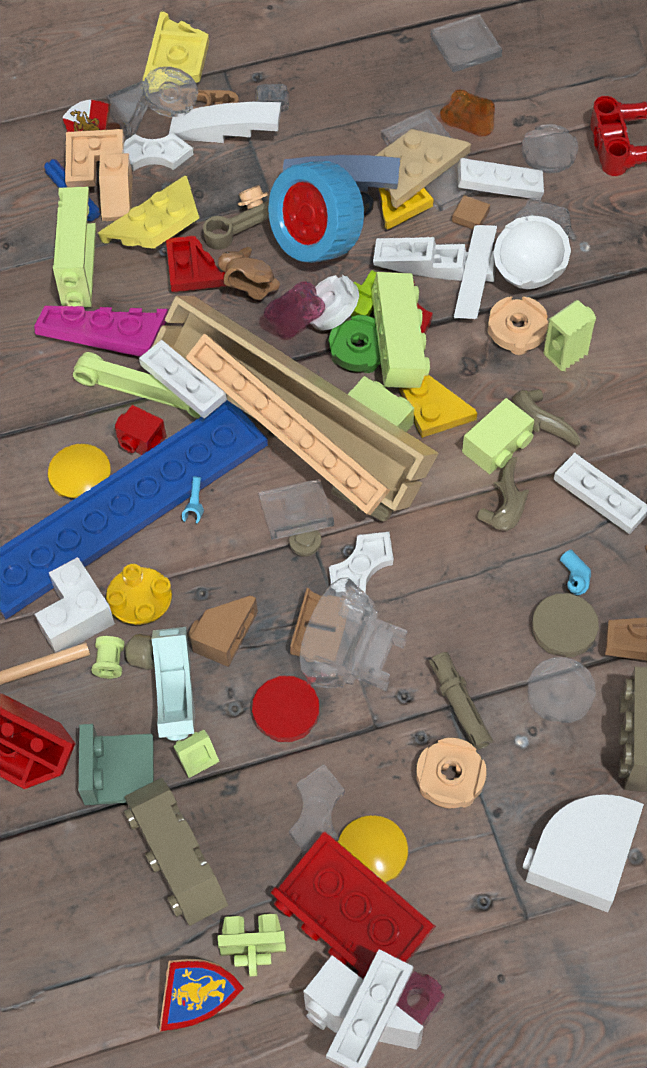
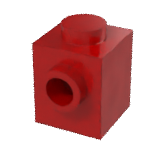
(139, 430)

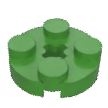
(347, 355)

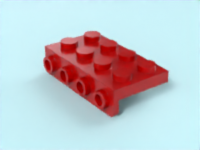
(350, 907)

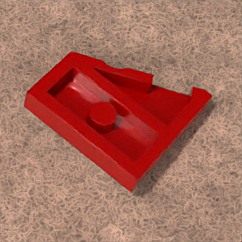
(191, 266)

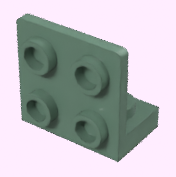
(113, 765)

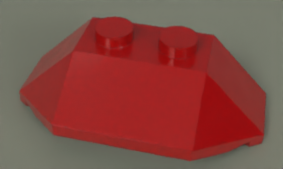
(31, 745)

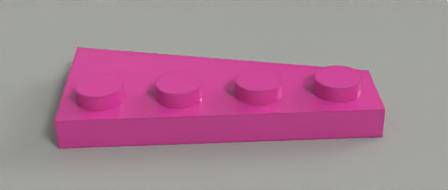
(116, 331)

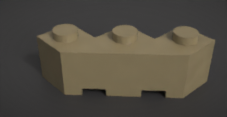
(174, 852)

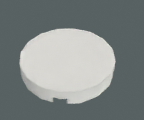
(340, 301)

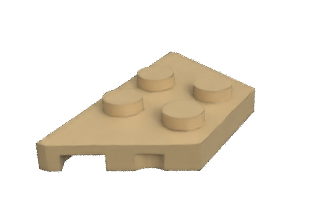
(422, 160)

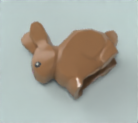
(247, 273)

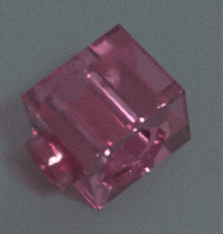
(430, 990)

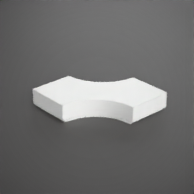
(165, 151)
(370, 555)

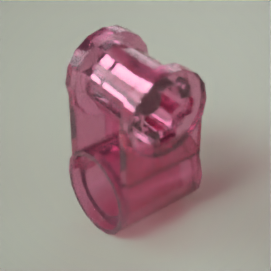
(292, 312)

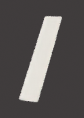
(475, 272)

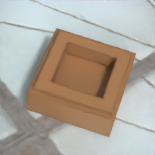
(470, 212)

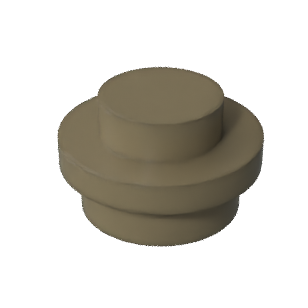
(305, 543)

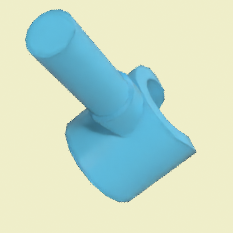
(194, 504)

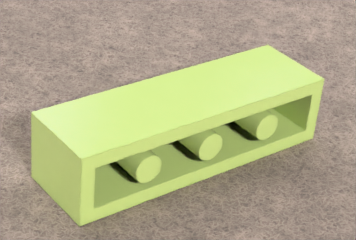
(399, 330)

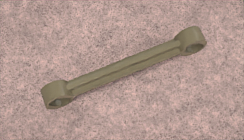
(232, 225)

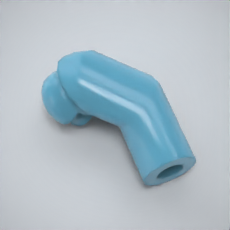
(579, 573)

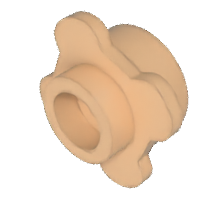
(252, 197)

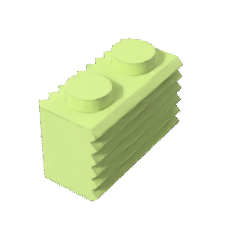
(569, 335)

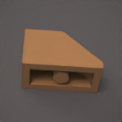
(223, 629)

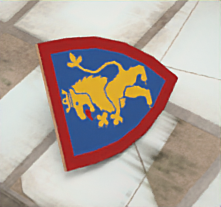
(195, 992)

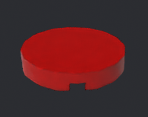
(285, 708)

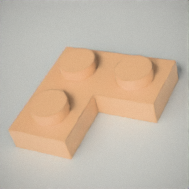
(83, 151)

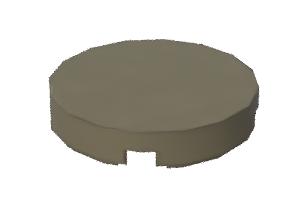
(565, 625)

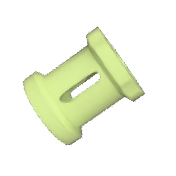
(108, 657)

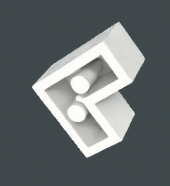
(79, 612)

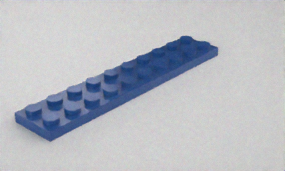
(125, 503)

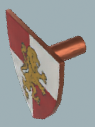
(89, 116)

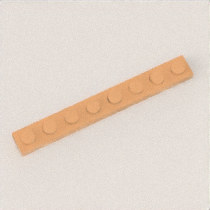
(288, 424)

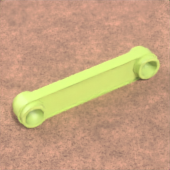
(94, 370)

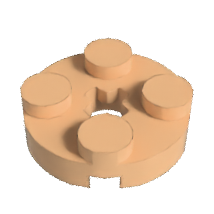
(514, 338)
(454, 792)

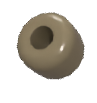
(140, 651)

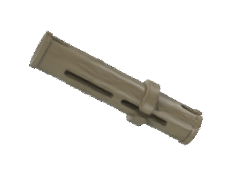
(454, 688)

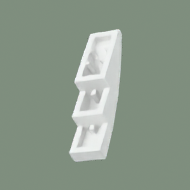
(227, 119)
(425, 258)

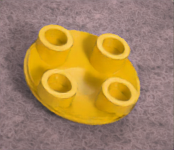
(77, 469)
(139, 595)
(377, 845)

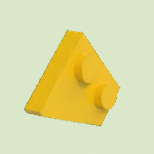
(416, 204)
(437, 407)

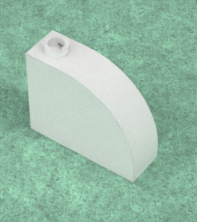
(585, 849)

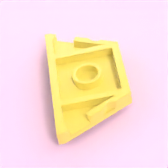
(178, 47)
(155, 218)

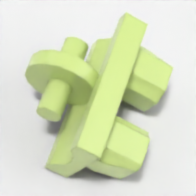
(237, 942)

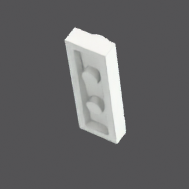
(500, 178)
(183, 379)
(601, 493)
(370, 1011)

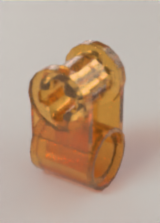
(471, 113)

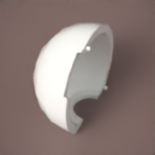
(532, 252)

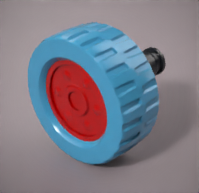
(317, 211)

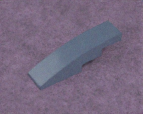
(365, 169)

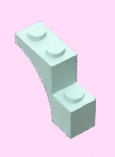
(173, 683)

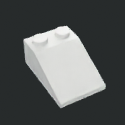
(332, 994)

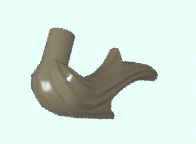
(542, 419)
(514, 501)

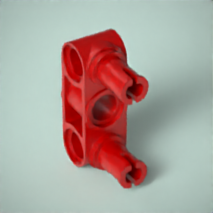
(611, 134)

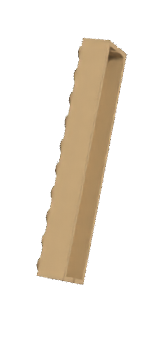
(363, 434)

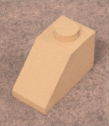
(115, 185)

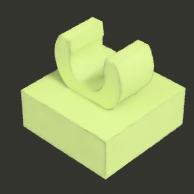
(196, 753)

